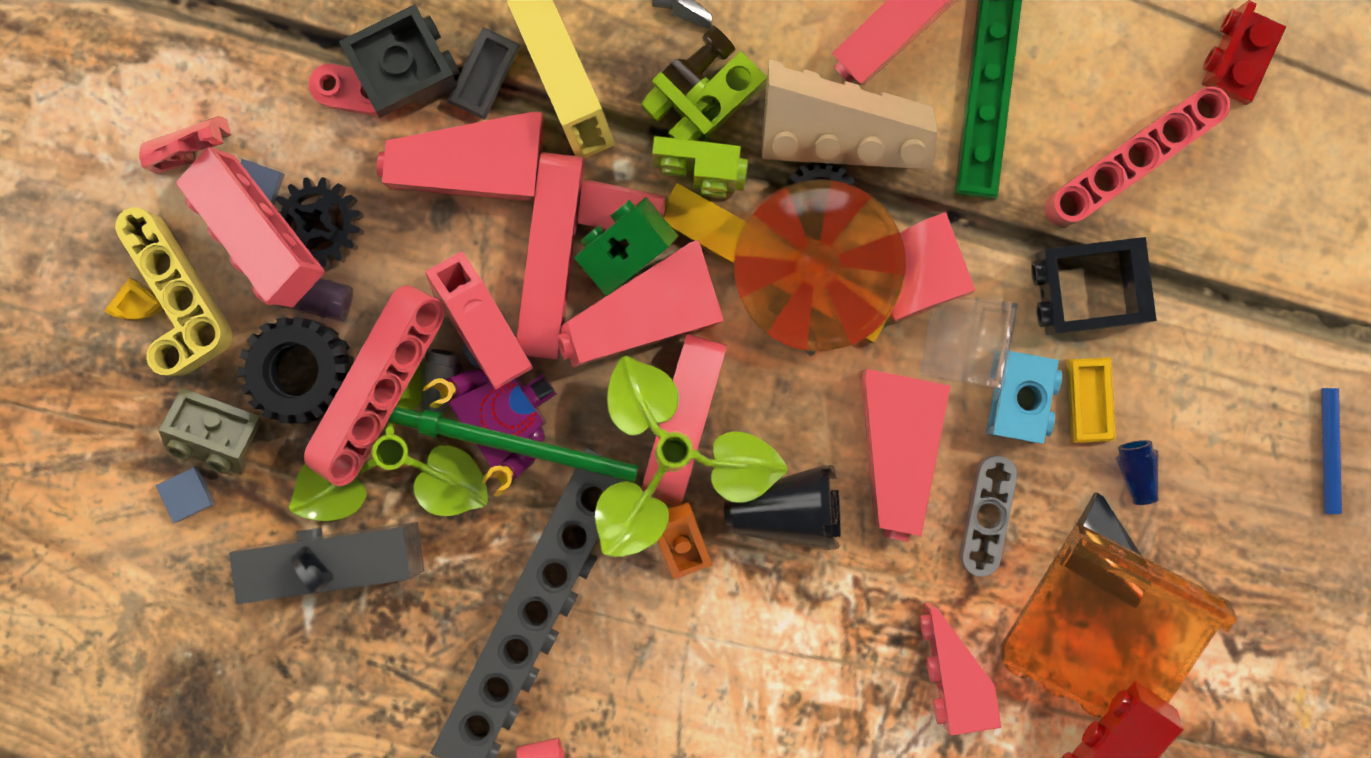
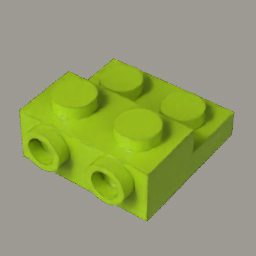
(714, 165)

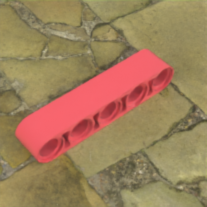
(1154, 148)
(550, 254)
(374, 385)

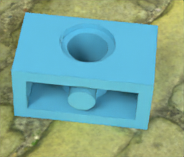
(1005, 414)

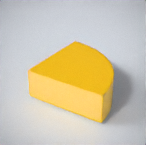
(133, 302)

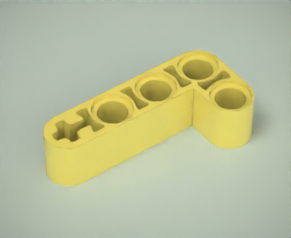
(167, 289)

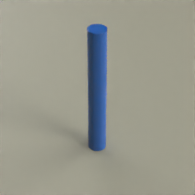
(1331, 451)

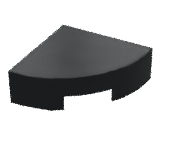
(311, 569)

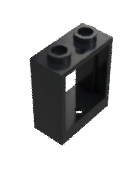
(1135, 280)

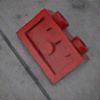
(1242, 53)

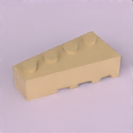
(843, 124)

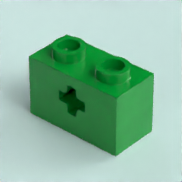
(610, 263)

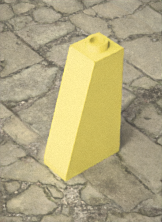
(563, 76)

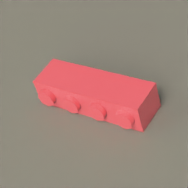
(249, 228)

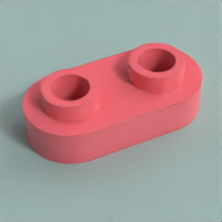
(347, 93)

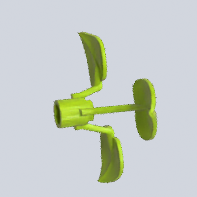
(647, 396)
(445, 487)

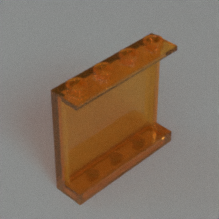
(1109, 622)

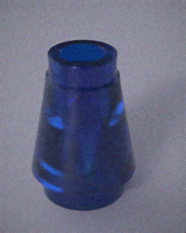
(1140, 470)

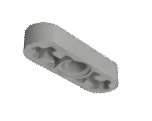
(994, 548)

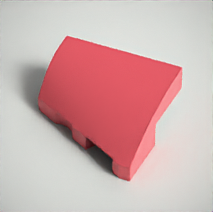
(178, 147)
(933, 268)

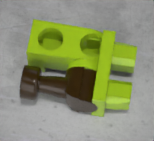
(701, 101)

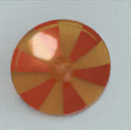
(819, 265)

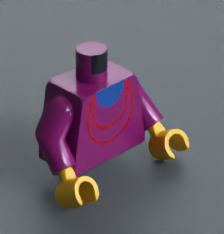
(506, 410)

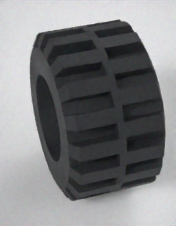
(263, 364)

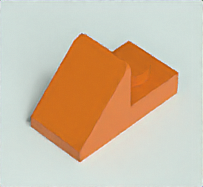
(683, 543)

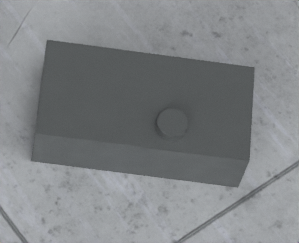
(351, 556)

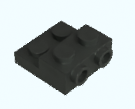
(400, 61)

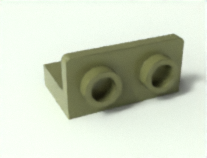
(209, 431)

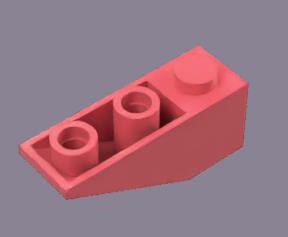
(478, 320)
(965, 691)

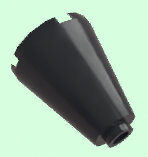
(792, 511)

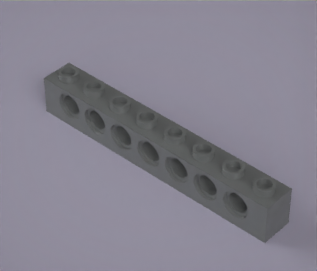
(457, 737)

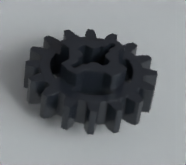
(327, 211)

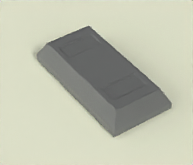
(484, 73)

